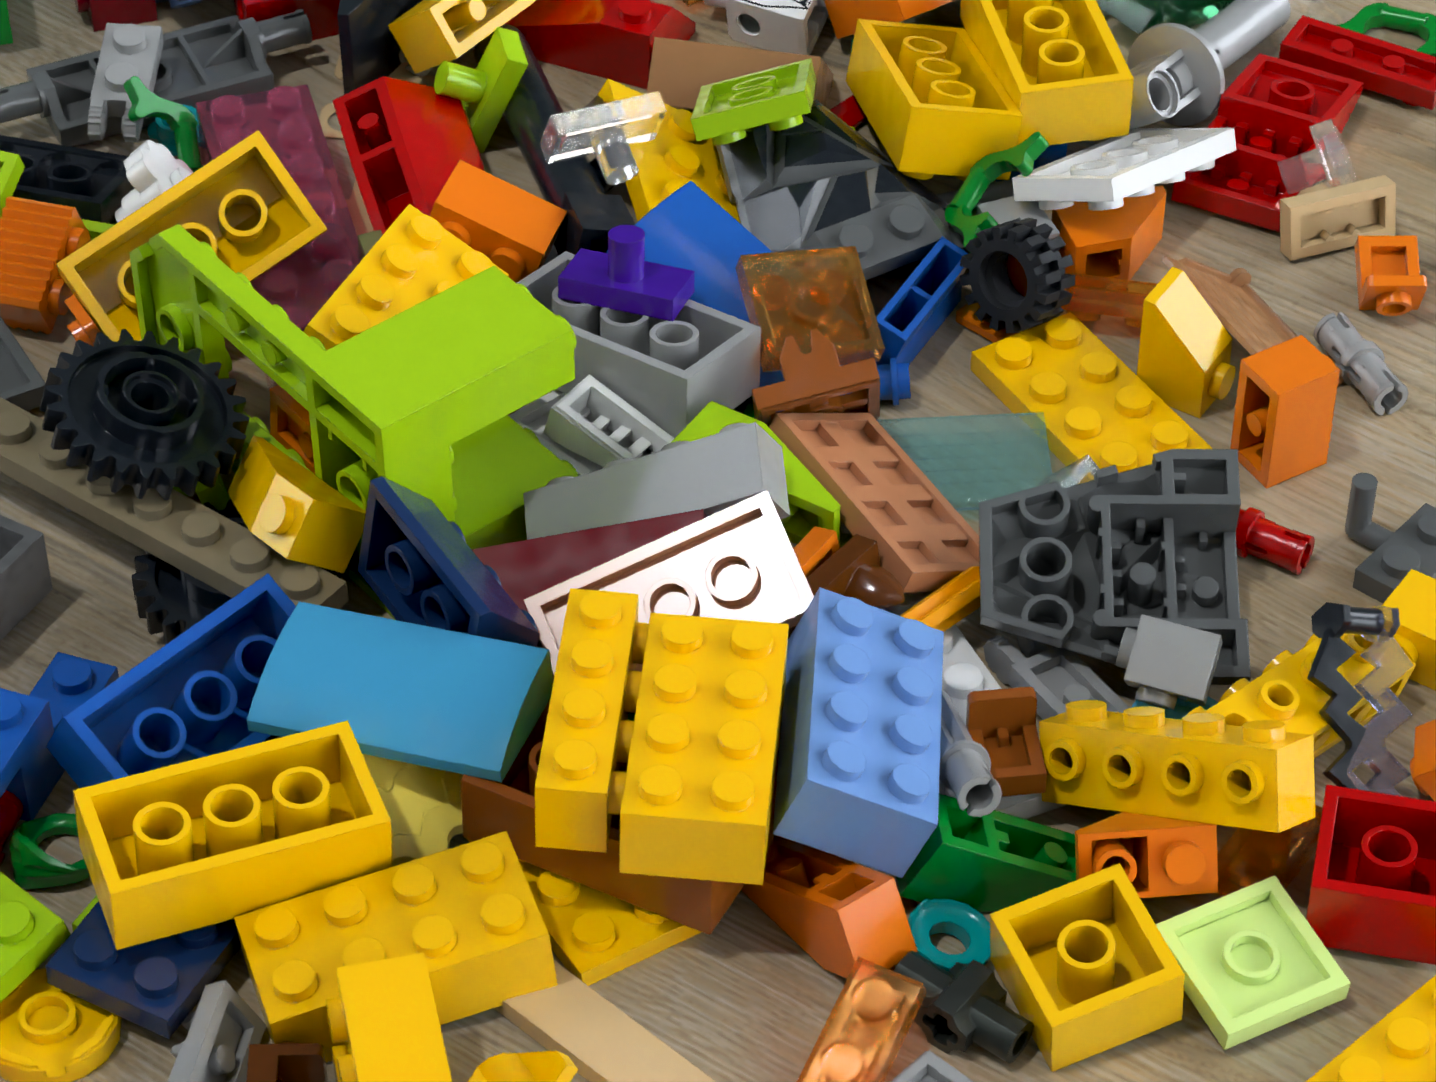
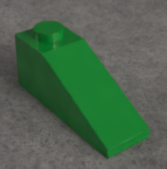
(988, 860)

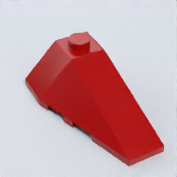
(601, 35)

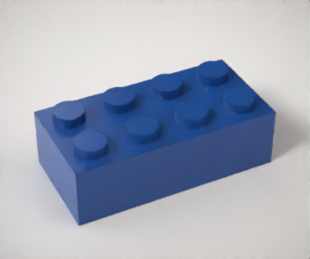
(182, 698)

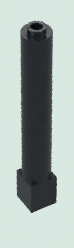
(565, 183)

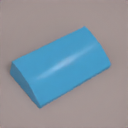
(404, 689)

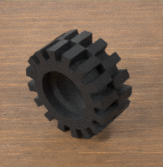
(1042, 267)

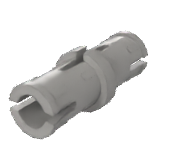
(1361, 363)

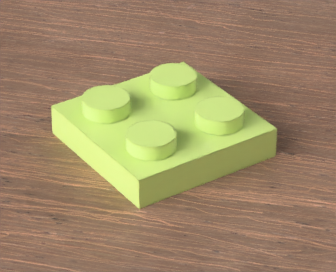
(1252, 962)

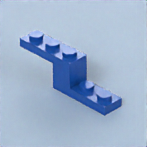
(31, 720)

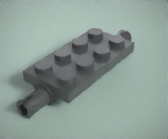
(193, 67)

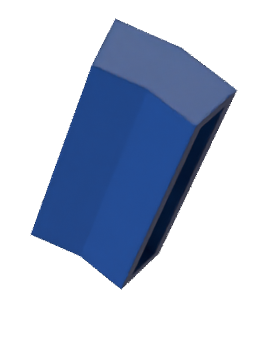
(914, 307)

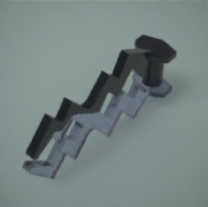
(1390, 663)

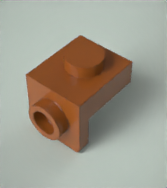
(1007, 729)

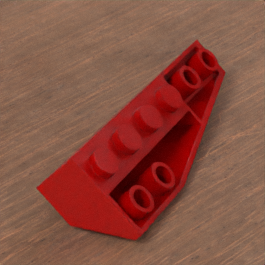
(403, 145)

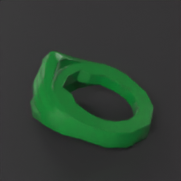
(32, 865)

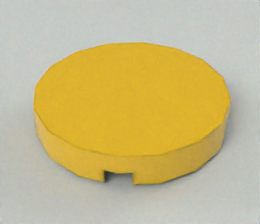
(52, 1033)

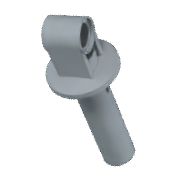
(1181, 68)

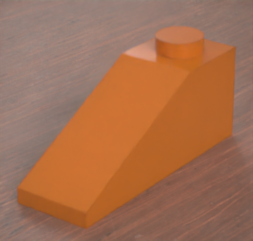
(833, 907)

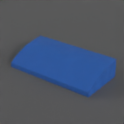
(700, 236)

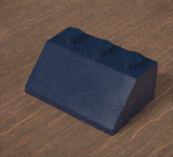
(430, 573)

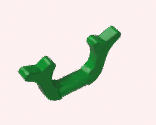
(1384, 15)
(175, 114)
(1018, 159)

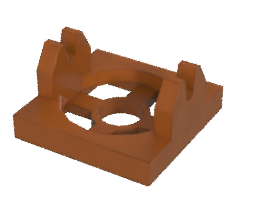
(817, 381)

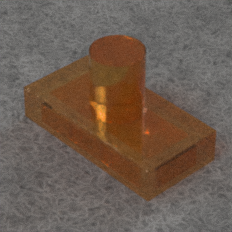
(1258, 854)

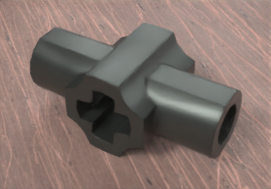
(966, 1008)

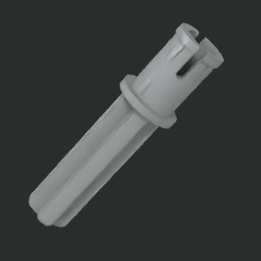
(965, 765)

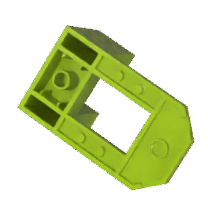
(399, 401)

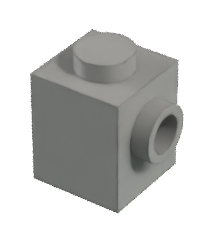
(1168, 662)

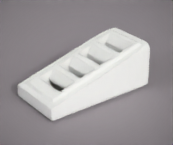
(607, 410)

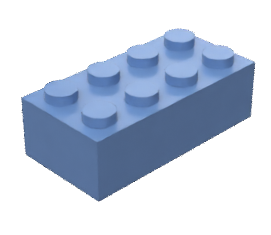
(860, 734)

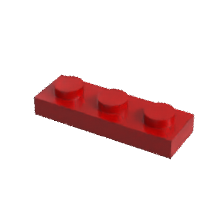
(1377, 63)

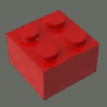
(1375, 875)

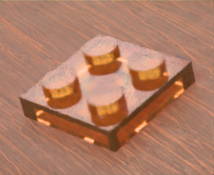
(807, 292)

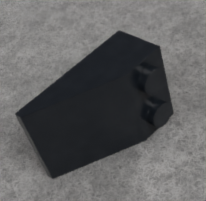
(366, 40)

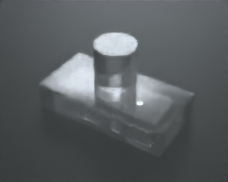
(605, 132)
(1325, 163)

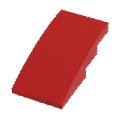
(1271, 119)

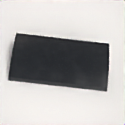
(70, 177)

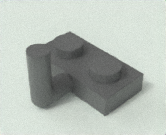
(1394, 552)

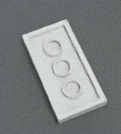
(1124, 167)

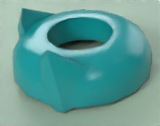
(954, 919)

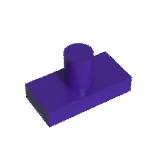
(624, 278)

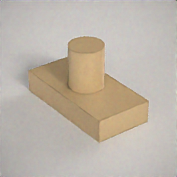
(1334, 217)

